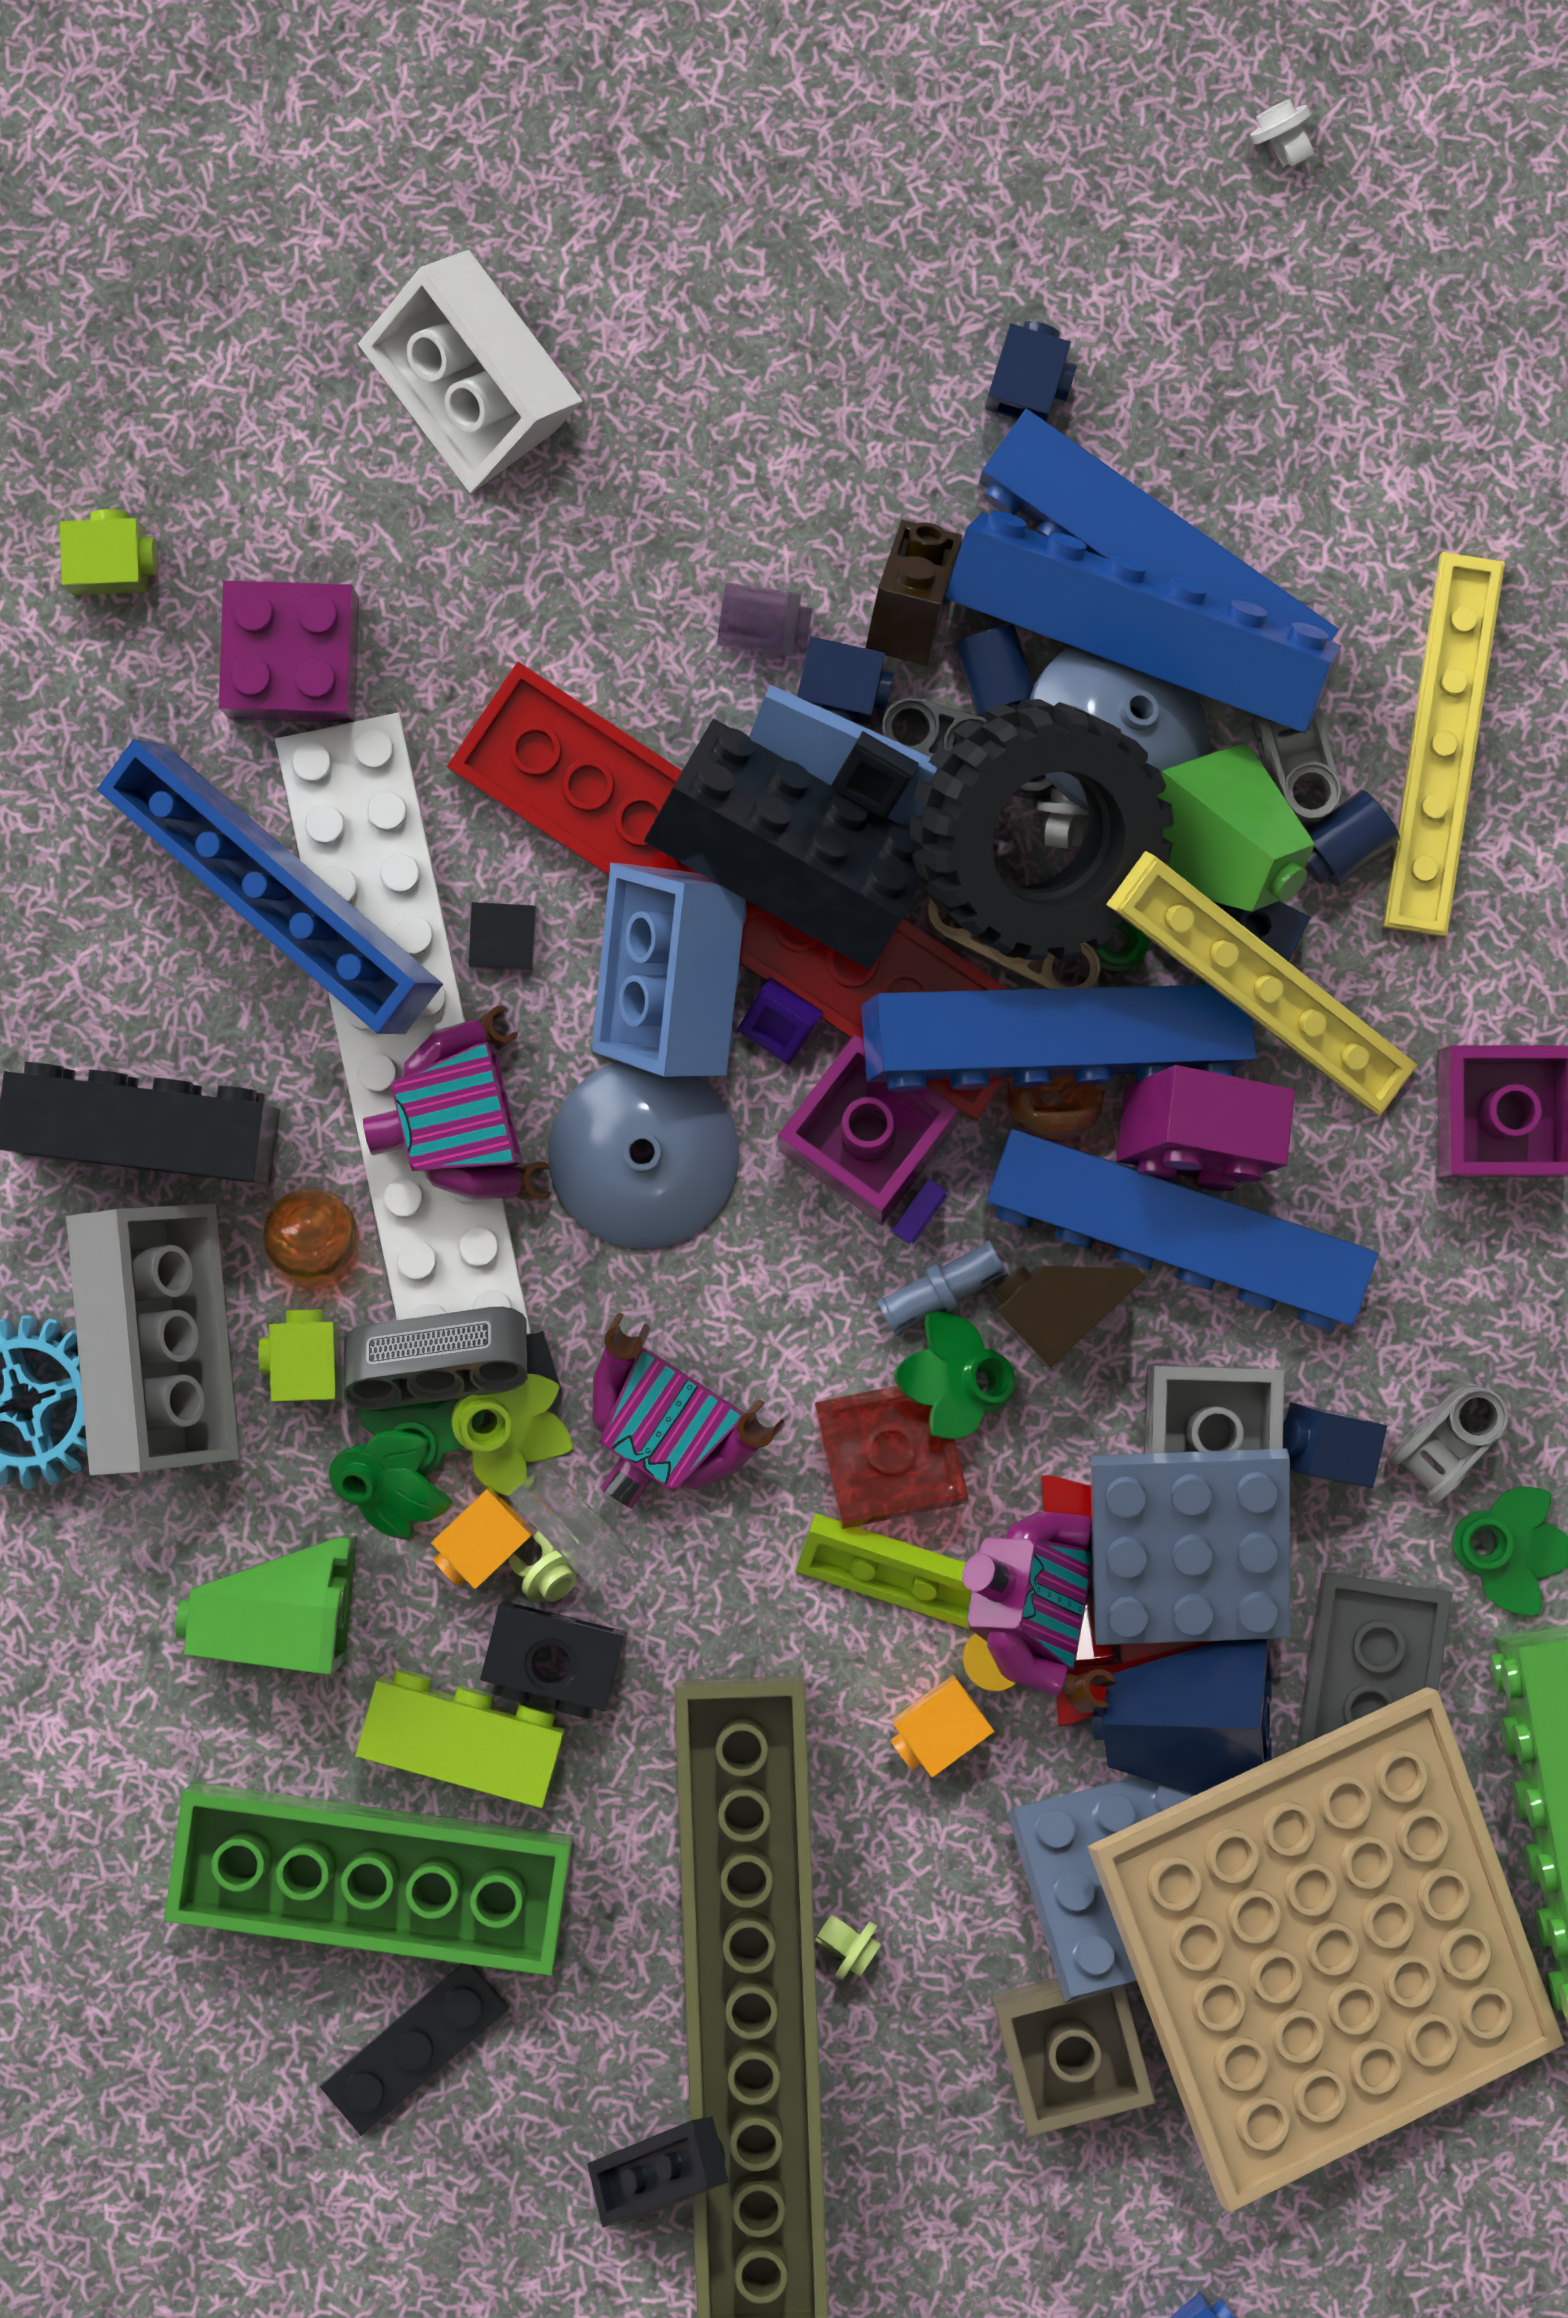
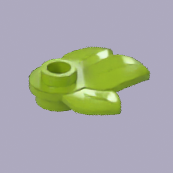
(518, 1433)

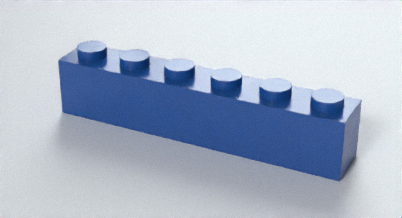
(1084, 498)
(1143, 619)
(270, 887)
(1051, 1034)
(1181, 1227)

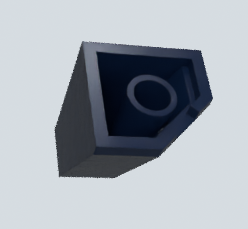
(1191, 1715)

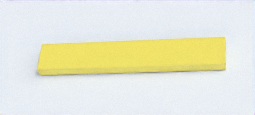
(1443, 744)
(1261, 983)

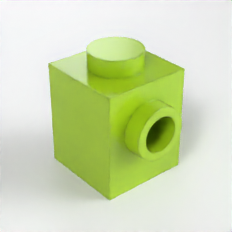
(106, 554)
(302, 1357)

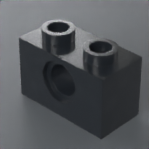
(592, 1653)

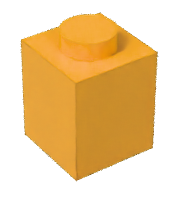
(480, 1540)
(940, 1727)

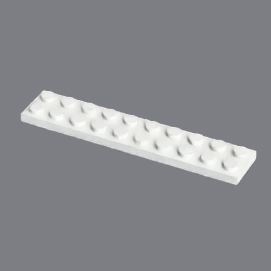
(368, 841)

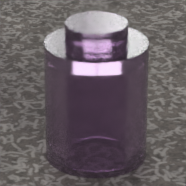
(763, 620)

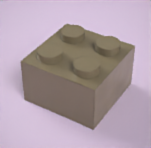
(1071, 2056)

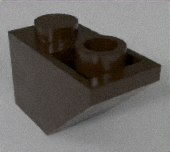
(913, 591)

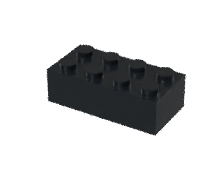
(789, 844)
(135, 1127)

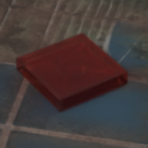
(886, 1458)

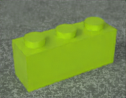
(461, 1738)

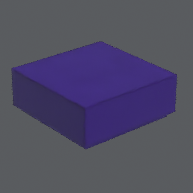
(779, 1021)
(919, 1212)

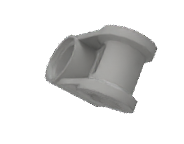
(1297, 758)
(1448, 1442)

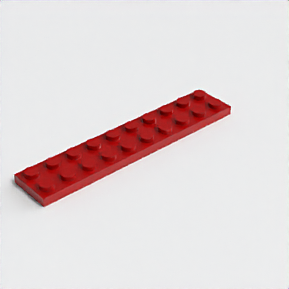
(599, 799)

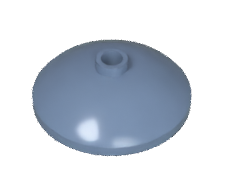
(1172, 716)
(650, 1201)

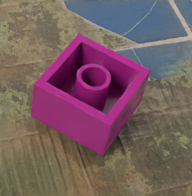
(289, 651)
(1503, 1111)
(1205, 1127)
(866, 1138)

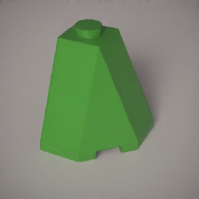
(1234, 830)
(276, 1612)

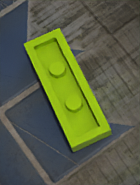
(886, 1569)

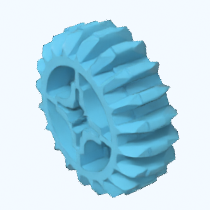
(40, 1427)

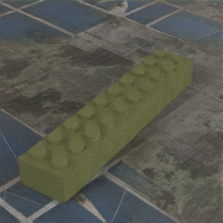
(752, 1993)

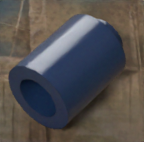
(995, 668)
(1350, 839)

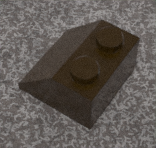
(1059, 1304)

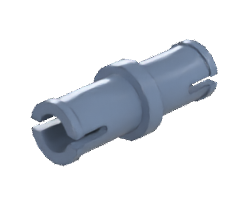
(942, 1287)

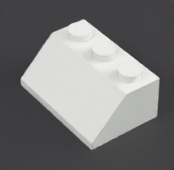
(468, 369)

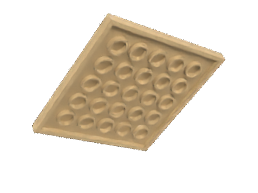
(1326, 1947)

